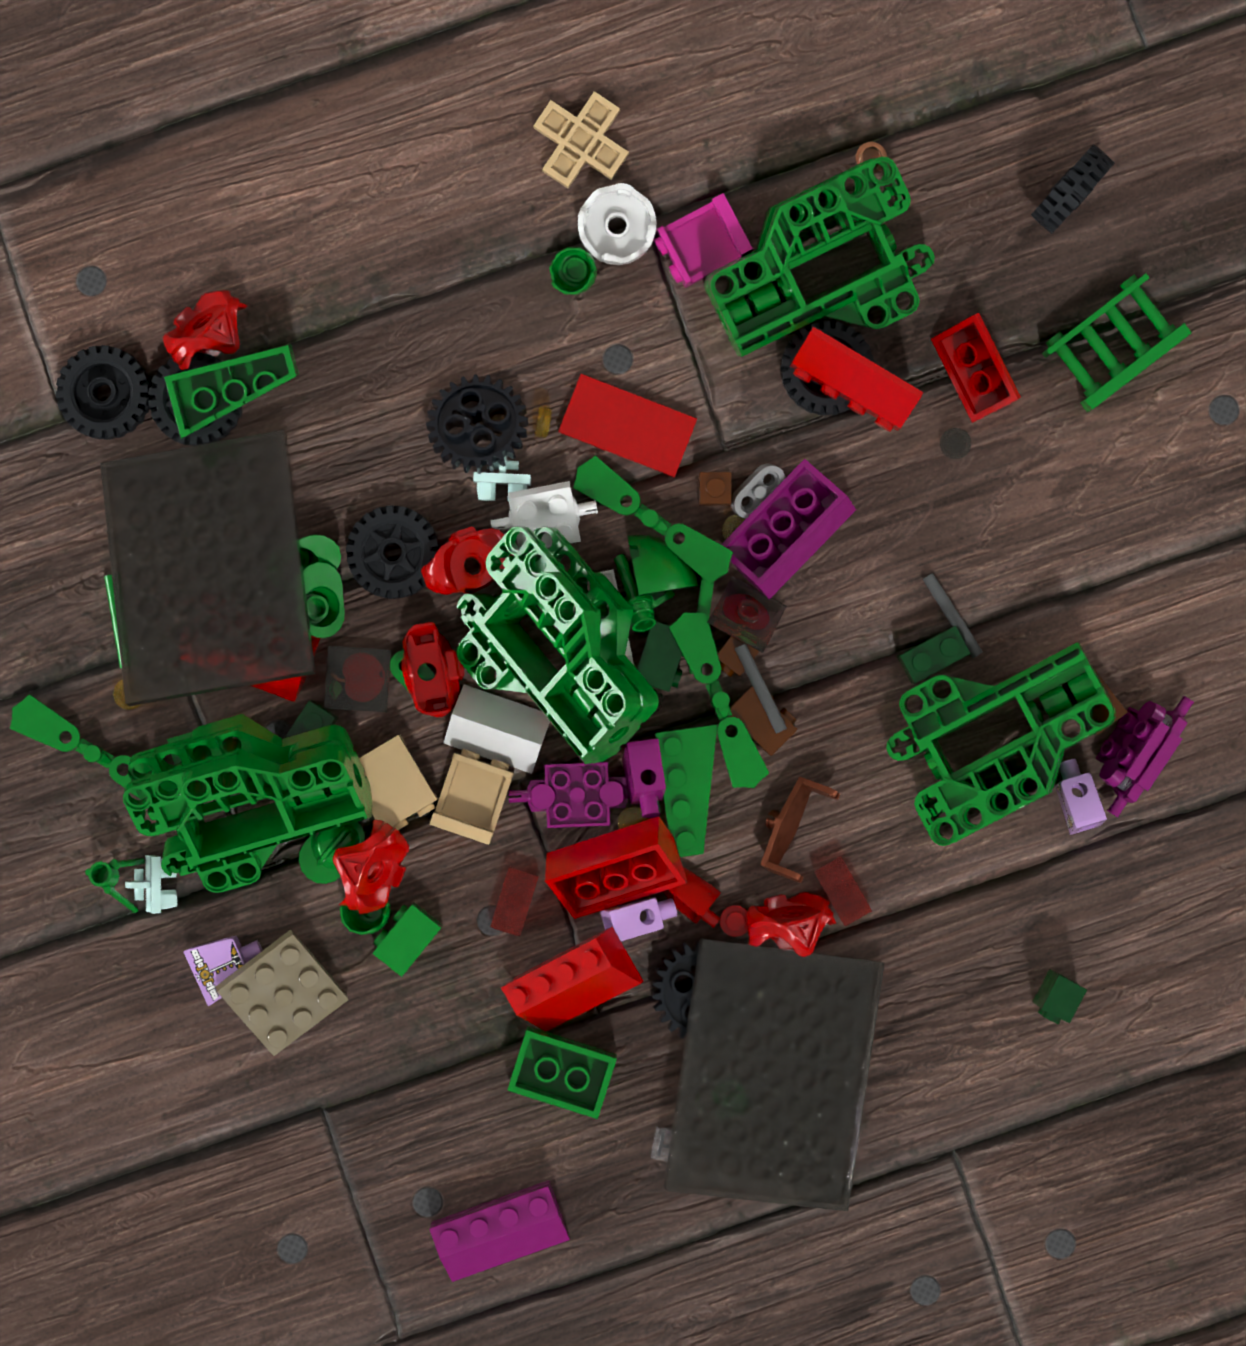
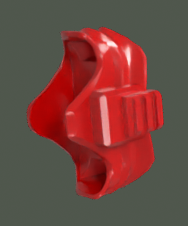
(205, 329)
(446, 570)
(427, 646)
(372, 868)
(790, 922)

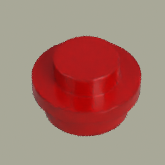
(734, 921)

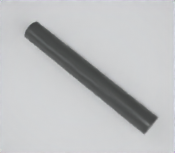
(952, 614)
(760, 688)

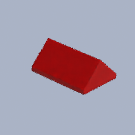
(975, 368)

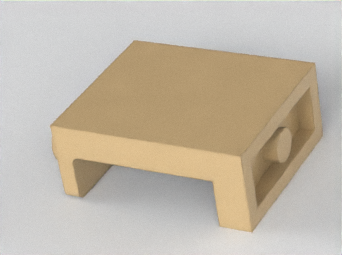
(396, 783)
(472, 796)

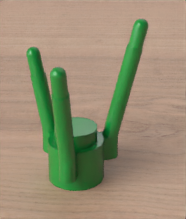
(107, 876)

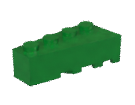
(220, 388)
(687, 771)

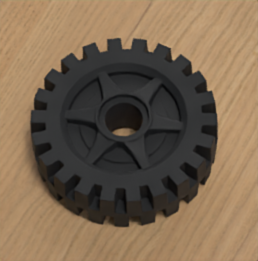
(1072, 188)
(79, 389)
(809, 394)
(163, 412)
(368, 545)

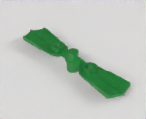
(697, 551)
(46, 726)
(739, 752)

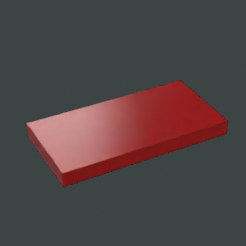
(627, 425)

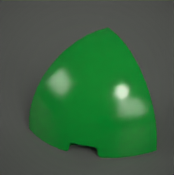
(658, 567)

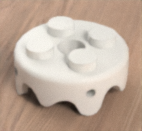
(621, 202)

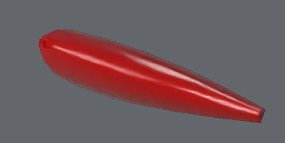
(695, 899)

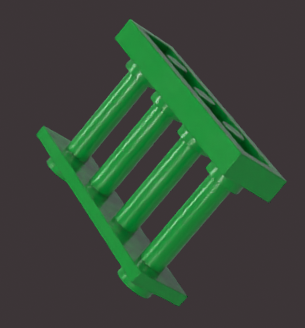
(1144, 354)

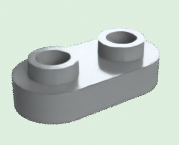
(756, 489)

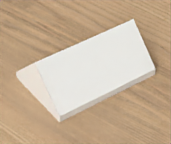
(497, 728)

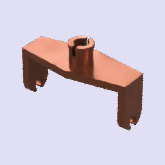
(786, 825)

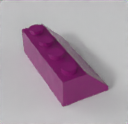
(788, 528)
(499, 1231)

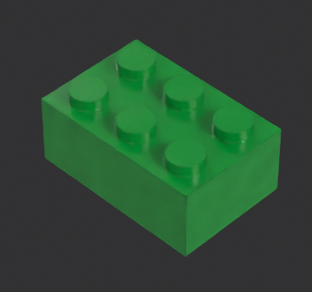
(562, 1072)

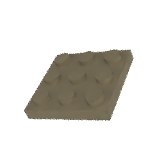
(282, 993)

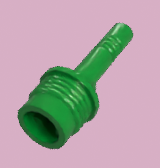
(643, 613)

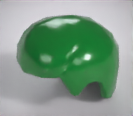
(573, 271)
(364, 923)

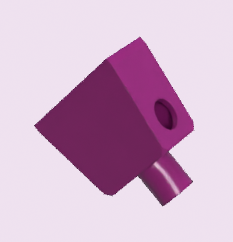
(644, 765)

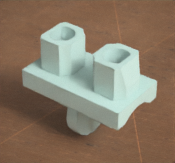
(487, 481)
(155, 897)

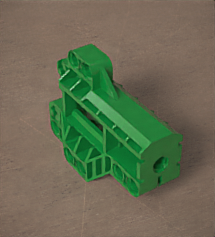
(782, 250)
(598, 692)
(974, 700)
(308, 775)

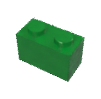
(406, 939)

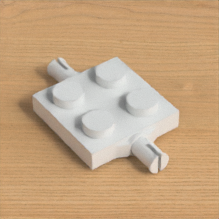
(545, 507)

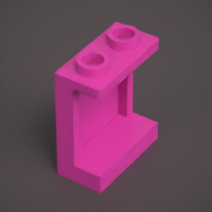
(702, 241)

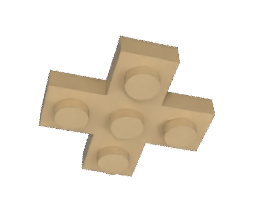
(581, 140)

